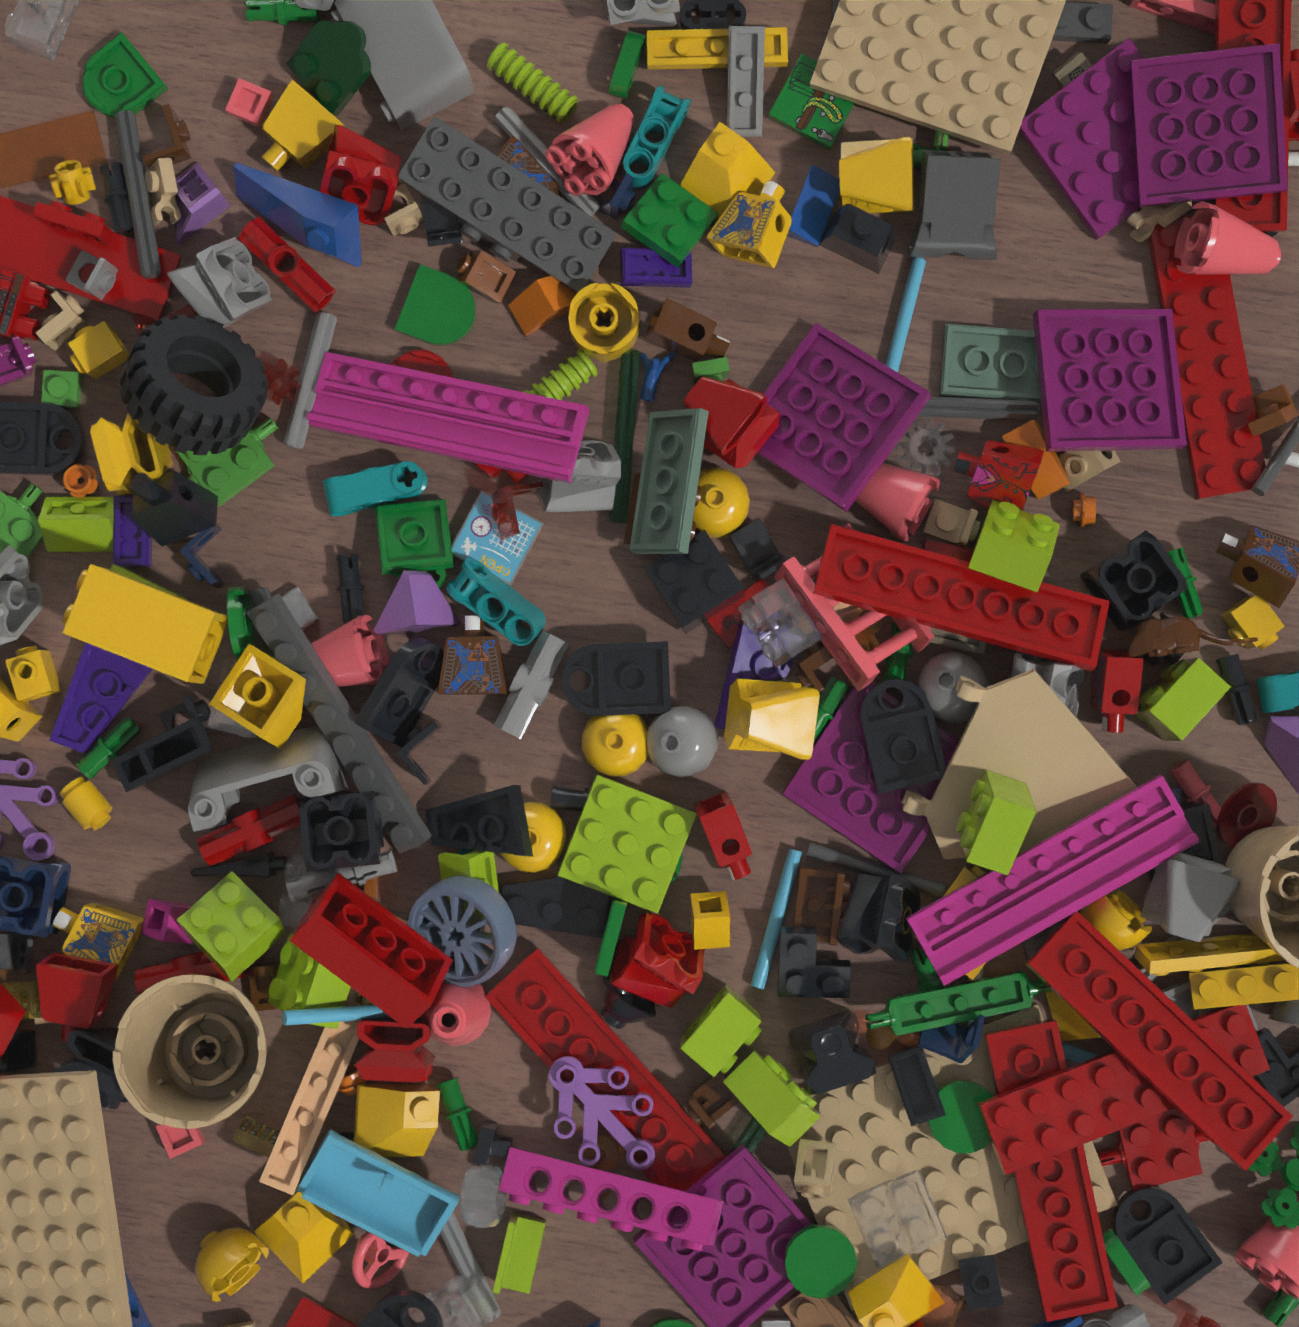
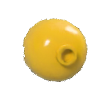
(722, 502)
(615, 743)
(547, 839)
(1117, 920)
(228, 1261)

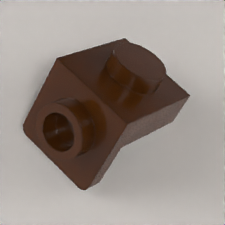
(817, 657)
(710, 1100)

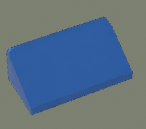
(814, 206)

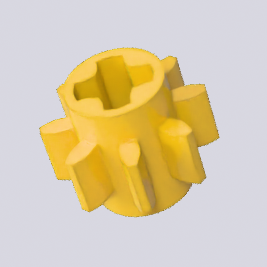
(72, 182)

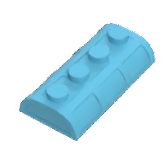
(376, 1194)

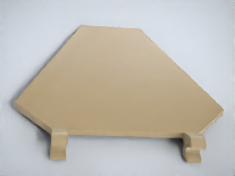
(1030, 737)

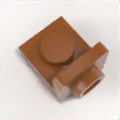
(485, 274)
(1273, 409)

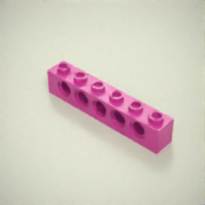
(702, 1211)

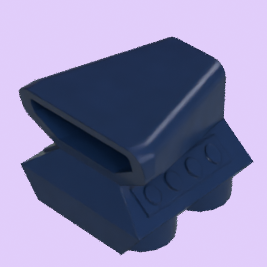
(31, 895)

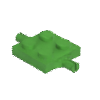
(235, 468)
(19, 522)

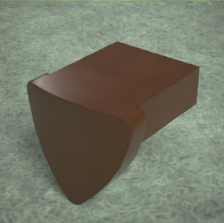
(260, 980)

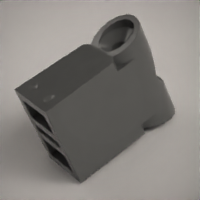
(956, 205)

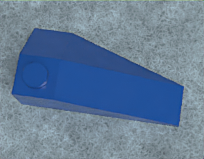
(306, 214)

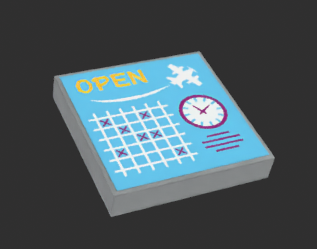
(481, 540)

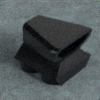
(1135, 581)
(340, 831)
(878, 916)
(94, 1051)
(831, 1053)

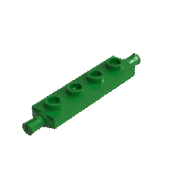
(957, 1003)

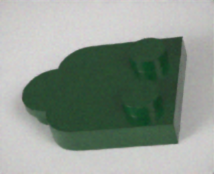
(332, 63)

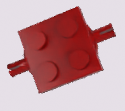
(1157, 1150)

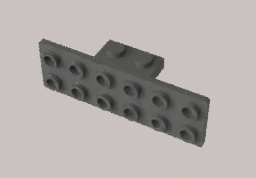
(505, 206)

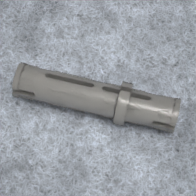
(313, 883)

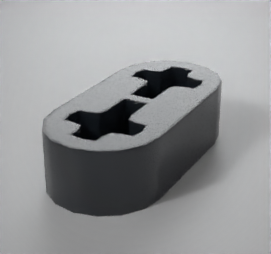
(712, 9)

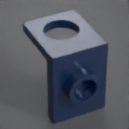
(621, 199)
(197, 565)
(953, 1040)

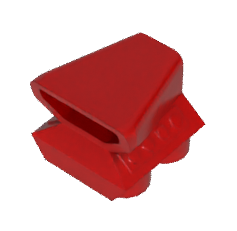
(361, 174)
(736, 421)
(657, 962)
(394, 1051)

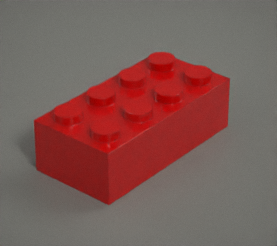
(372, 951)

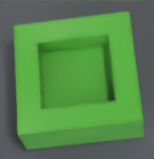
(712, 369)
(62, 388)

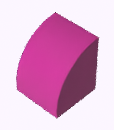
(161, 921)

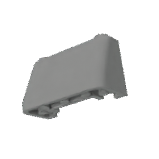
(409, 56)
(221, 774)

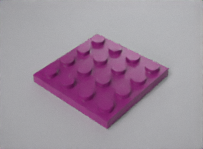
(1209, 125)
(1089, 141)
(1109, 379)
(837, 415)
(842, 791)
(746, 1265)

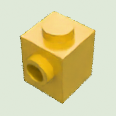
(97, 350)
(1252, 619)
(33, 674)
(710, 927)

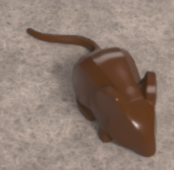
(1173, 636)

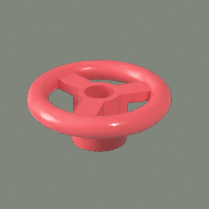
(376, 1253)

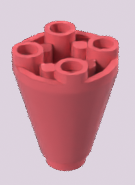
(592, 150)
(470, 1011)
(1274, 1256)

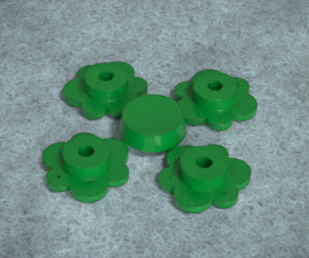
(1275, 1199)

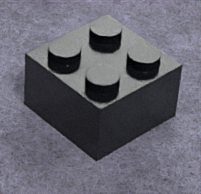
(695, 583)

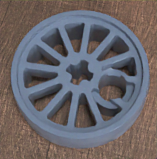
(462, 931)

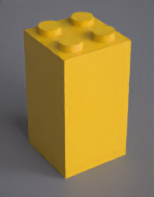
(145, 624)

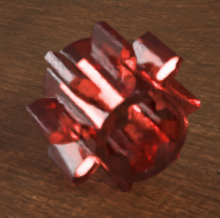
(288, 376)

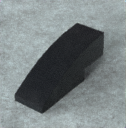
(162, 754)

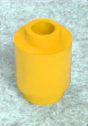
(86, 804)

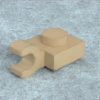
(162, 185)
(1149, 216)

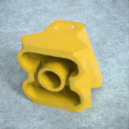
(877, 175)
(126, 453)
(771, 717)

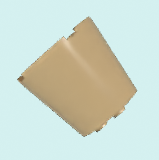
(1269, 887)
(162, 1053)

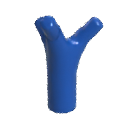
(652, 374)

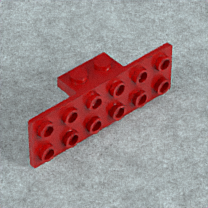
(48, 239)

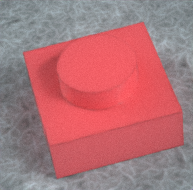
(249, 102)
(179, 1140)

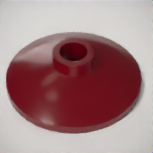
(1246, 811)

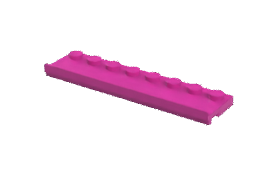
(449, 417)
(1053, 880)

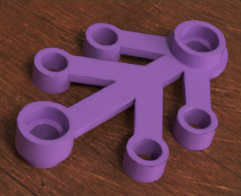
(15, 814)
(598, 1108)

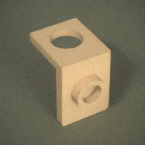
(407, 217)
(1085, 464)

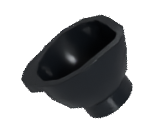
(624, 1007)

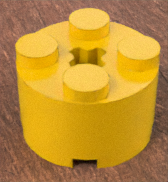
(604, 301)

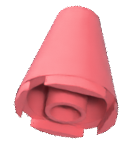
(1223, 244)
(898, 498)
(353, 653)

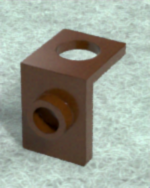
(179, 134)

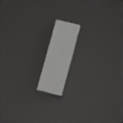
(745, 80)

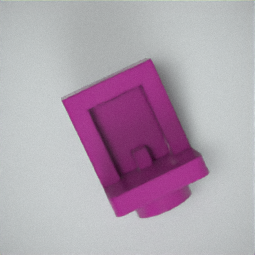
(15, 361)

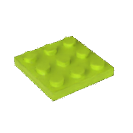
(627, 843)

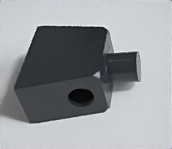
(859, 237)
(172, 506)

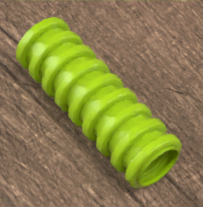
(532, 82)
(566, 377)

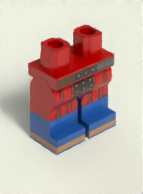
(16, 297)

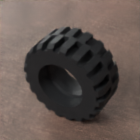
(178, 414)

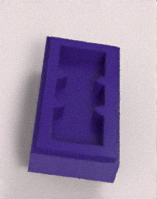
(649, 269)
(130, 540)

